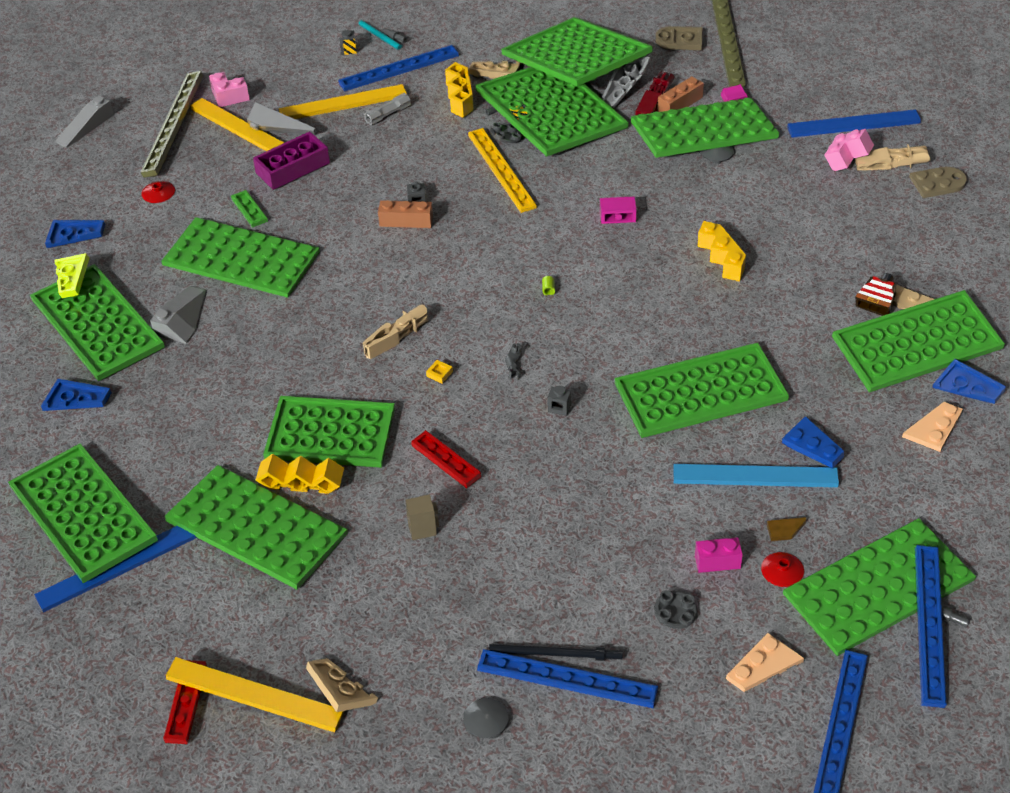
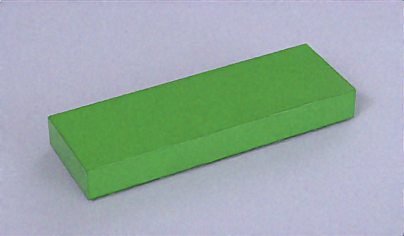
(249, 208)

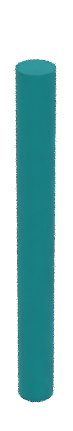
(380, 35)

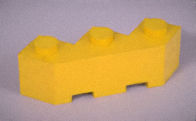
(459, 89)
(723, 250)
(300, 474)

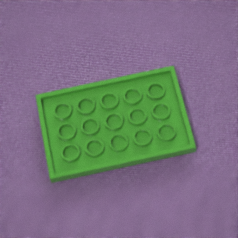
(330, 428)

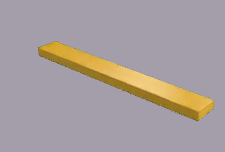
(343, 102)
(235, 124)
(502, 170)
(254, 694)

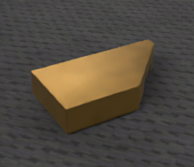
(785, 528)

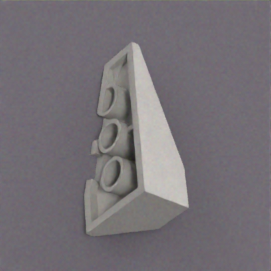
(623, 80)
(86, 120)
(271, 120)
(179, 316)

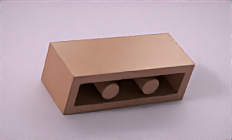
(681, 95)
(405, 214)

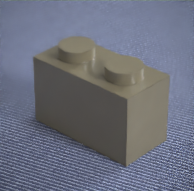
(422, 517)

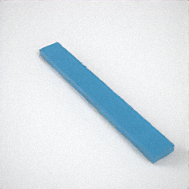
(755, 475)

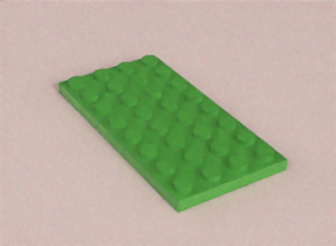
(704, 127)
(241, 257)
(98, 324)
(917, 340)
(700, 390)
(82, 512)
(257, 526)
(872, 587)

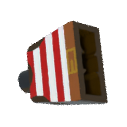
(877, 295)

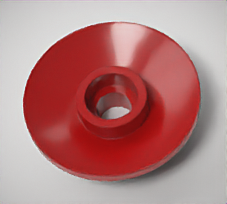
(158, 192)
(781, 575)

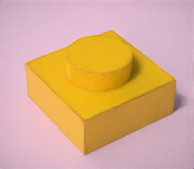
(439, 371)

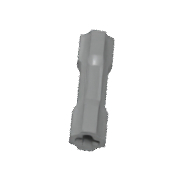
(378, 113)

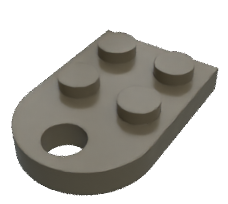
(679, 38)
(938, 181)

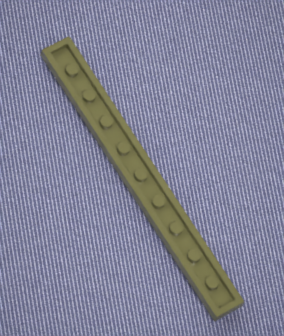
(728, 43)
(171, 124)

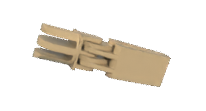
(890, 158)
(390, 334)

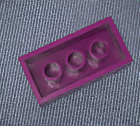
(291, 160)

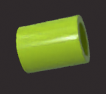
(548, 285)

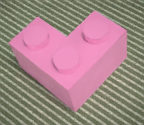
(228, 91)
(847, 147)

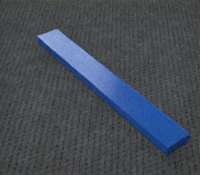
(398, 68)
(854, 122)
(74, 586)
(930, 627)
(568, 678)
(841, 723)

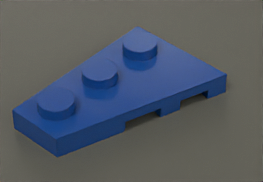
(73, 231)
(969, 383)
(75, 395)
(813, 443)

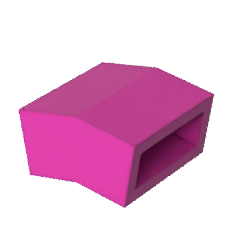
(733, 93)

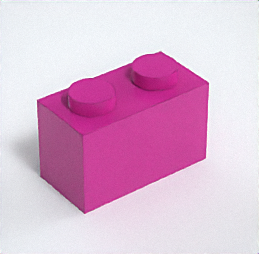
(617, 210)
(718, 555)

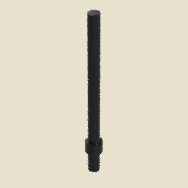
(599, 653)

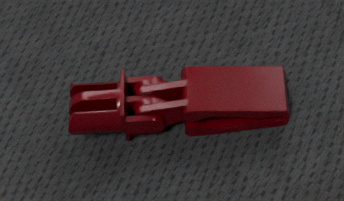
(649, 101)

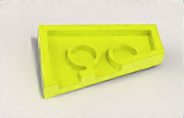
(71, 274)

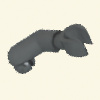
(511, 359)

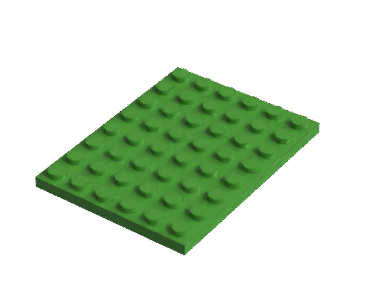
(577, 51)
(556, 110)

